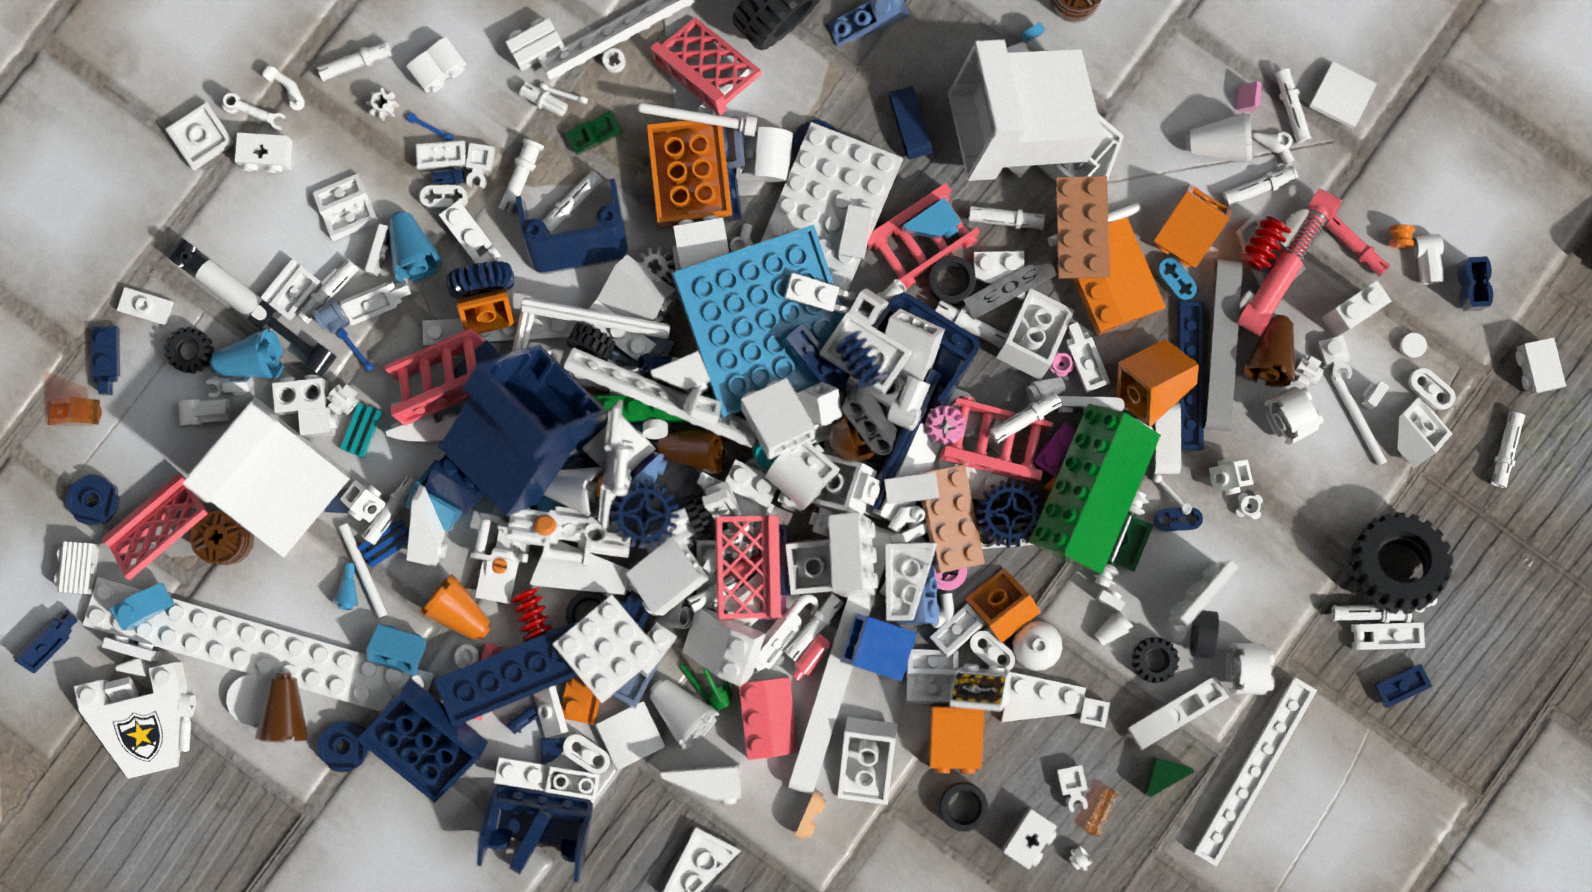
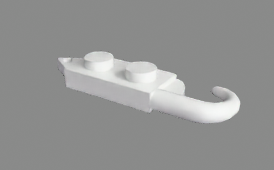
(783, 633)

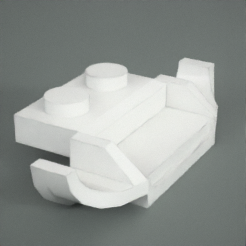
(751, 491)

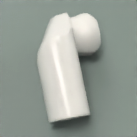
(906, 515)
(946, 611)

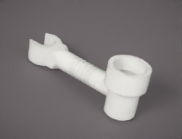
(249, 109)

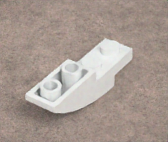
(424, 431)
(1178, 712)
(546, 778)

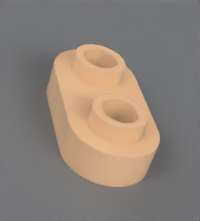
(814, 806)

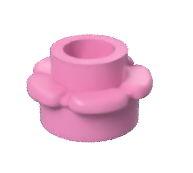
(1068, 364)

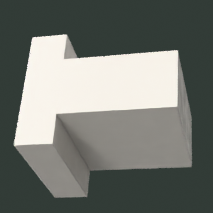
(1023, 109)
(267, 477)

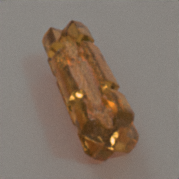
(1102, 812)

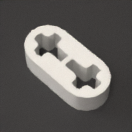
(442, 190)

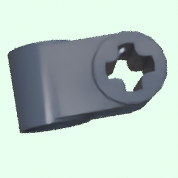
(331, 317)

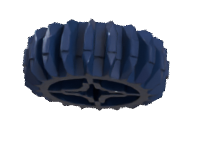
(479, 278)
(646, 491)
(996, 513)

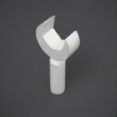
(186, 710)

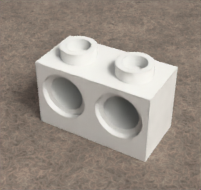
(301, 398)

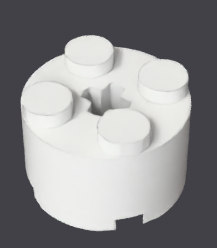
(1293, 414)
(1249, 669)

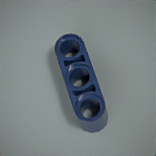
(910, 122)

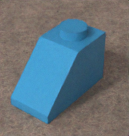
(934, 222)
(142, 606)

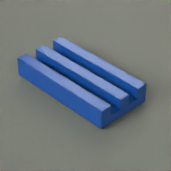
(368, 555)

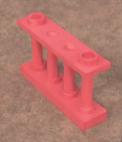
(879, 237)
(440, 397)
(979, 458)

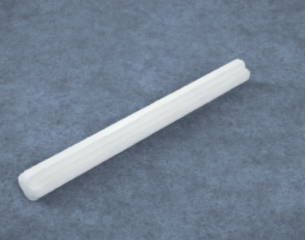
(595, 318)

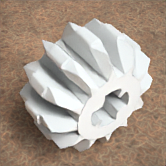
(663, 262)
(741, 540)

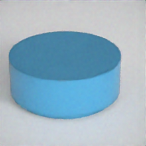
(1033, 32)

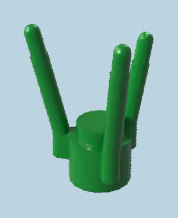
(719, 697)

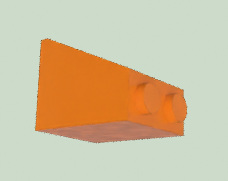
(1192, 226)
(1155, 380)
(955, 739)

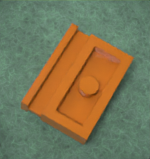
(579, 702)

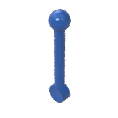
(412, 118)
(343, 334)

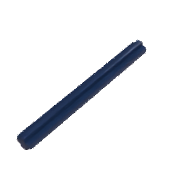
(903, 441)

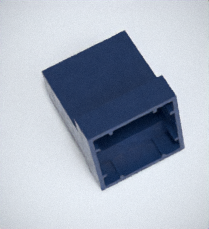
(520, 426)

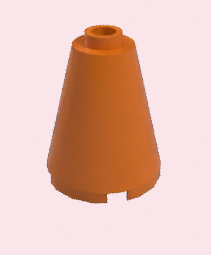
(456, 610)

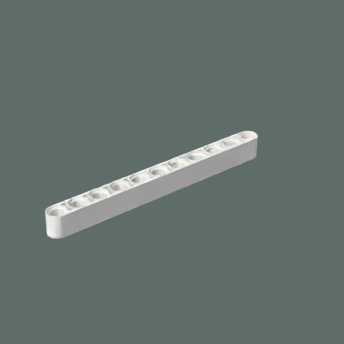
(833, 684)

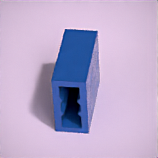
(878, 647)

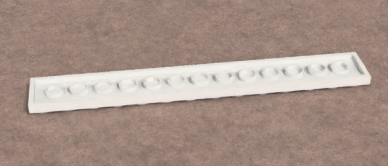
(255, 648)

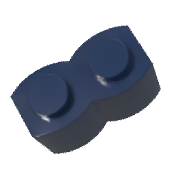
(1474, 278)

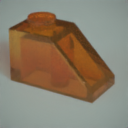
(74, 412)

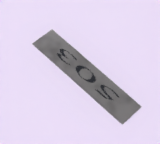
(1010, 287)

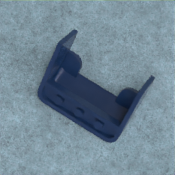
(579, 247)
(514, 810)

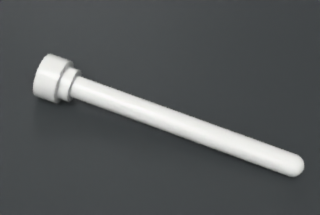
(746, 125)

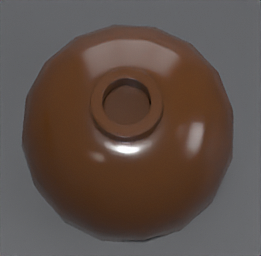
(847, 442)

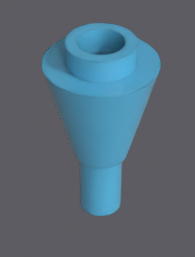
(346, 595)

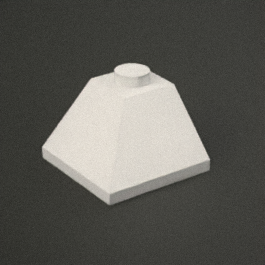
(1420, 433)

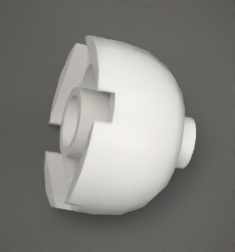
(1037, 645)

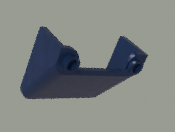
(955, 350)

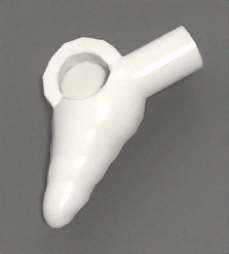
(1277, 143)
(744, 239)

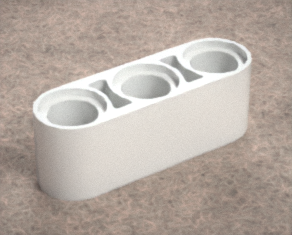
(1167, 453)

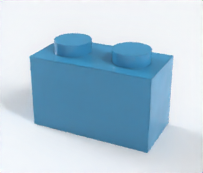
(396, 649)

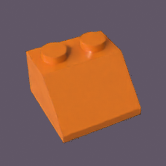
(485, 311)
(1003, 605)

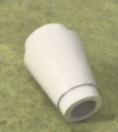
(1043, 388)
(1113, 628)

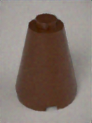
(1273, 354)
(694, 448)
(282, 711)

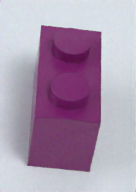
(1055, 451)

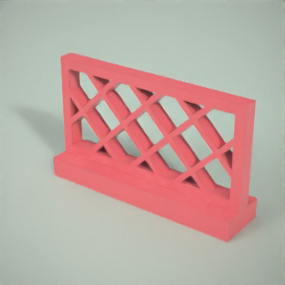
(688, 74)
(147, 519)
(769, 567)

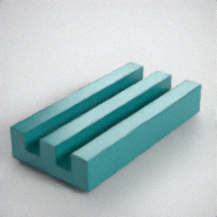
(352, 426)

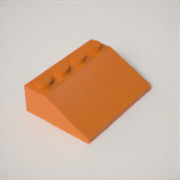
(688, 172)
(1129, 290)

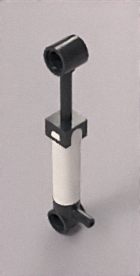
(245, 302)

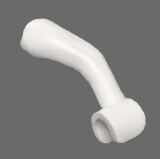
(295, 97)

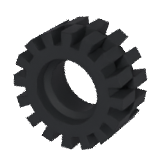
(591, 341)
(175, 344)
(699, 515)
(1170, 655)

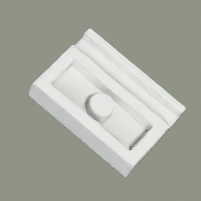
(291, 289)

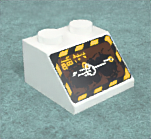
(684, 374)
(981, 688)

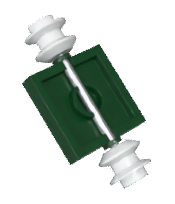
(1129, 543)

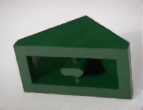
(1163, 775)

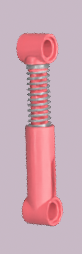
(1286, 267)

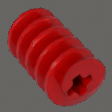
(1264, 243)
(531, 614)

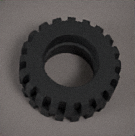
(770, 20)
(1418, 537)

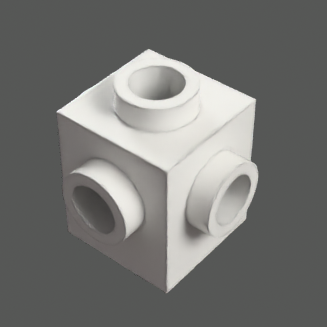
(1230, 476)
(363, 501)

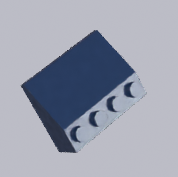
(420, 743)

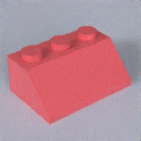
(768, 718)

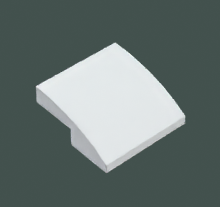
(1342, 95)
(345, 207)
(643, 448)
(930, 677)
(630, 736)

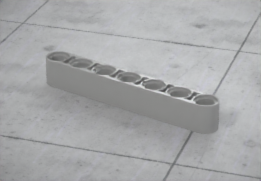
(1222, 344)

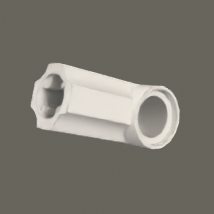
(1428, 251)
(907, 410)
(196, 412)

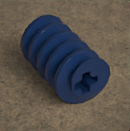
(859, 361)

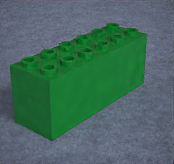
(1095, 488)

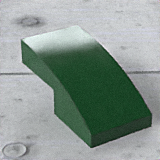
(594, 133)

